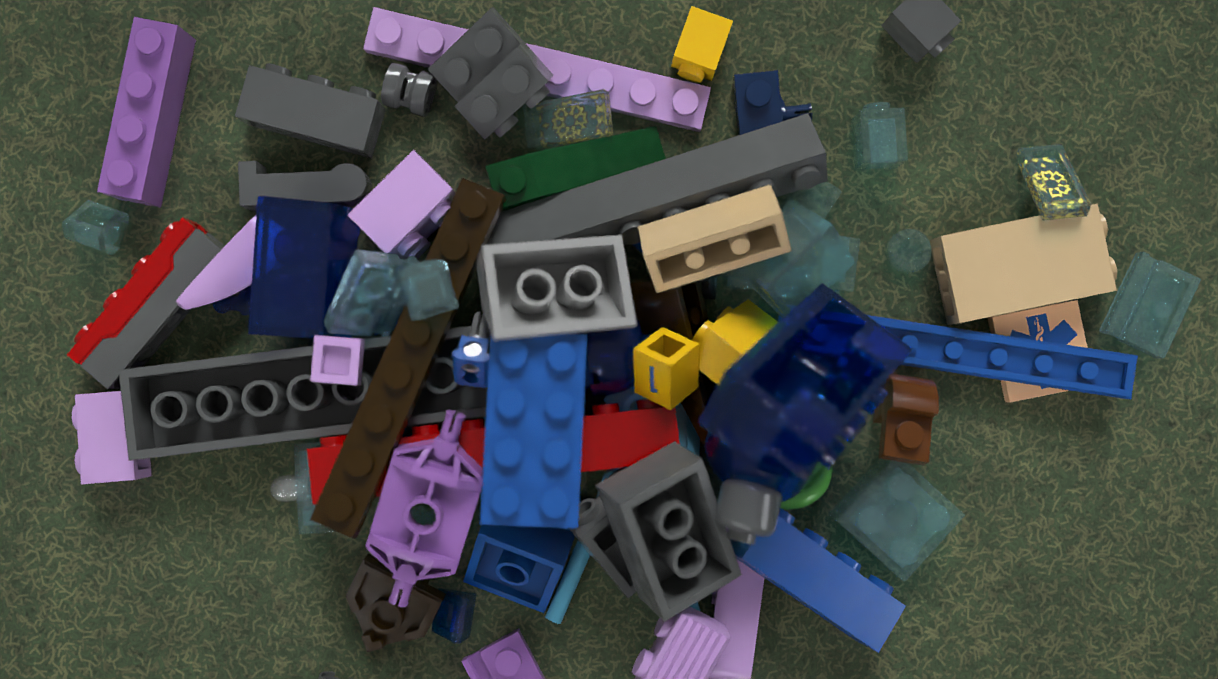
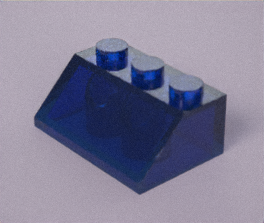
(298, 265)

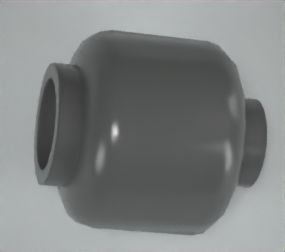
(747, 510)

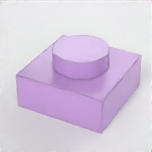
(337, 360)

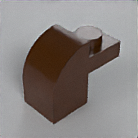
(907, 419)

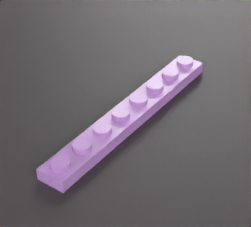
(629, 89)

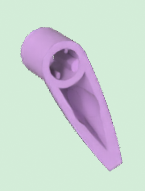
(225, 274)

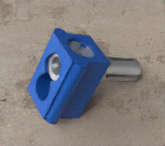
(472, 356)

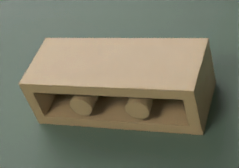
(714, 238)

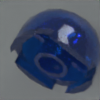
(612, 358)

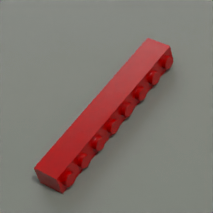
(608, 440)

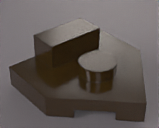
(381, 620)

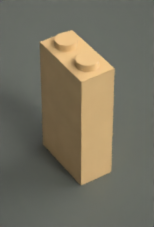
(1022, 265)

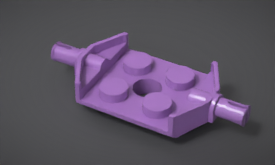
(432, 474)

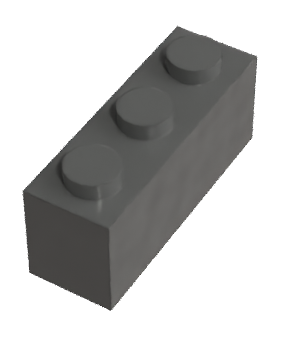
(311, 109)

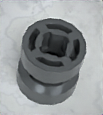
(408, 89)

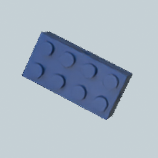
(534, 431)

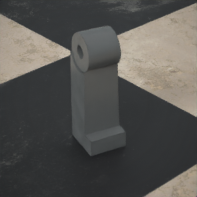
(342, 185)

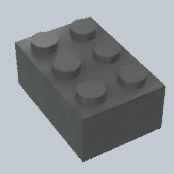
(668, 530)

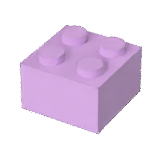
(405, 208)

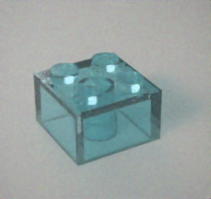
(896, 516)

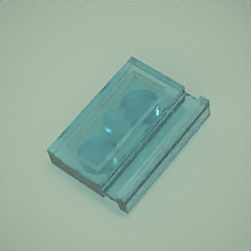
(368, 295)
(1150, 305)

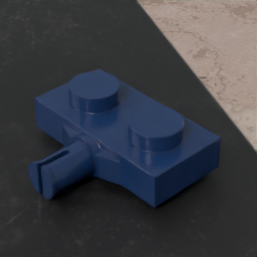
(760, 102)

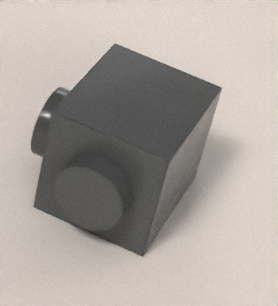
(922, 27)

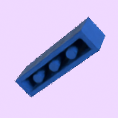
(823, 581)

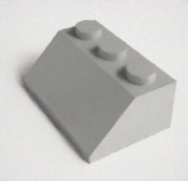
(555, 287)

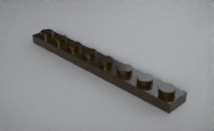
(405, 368)

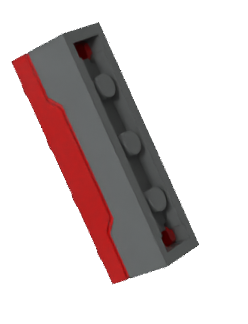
(146, 308)

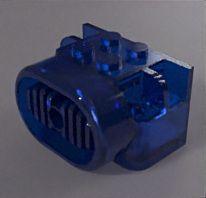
(800, 394)

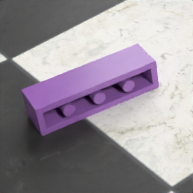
(147, 112)

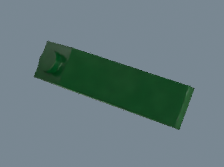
(572, 165)

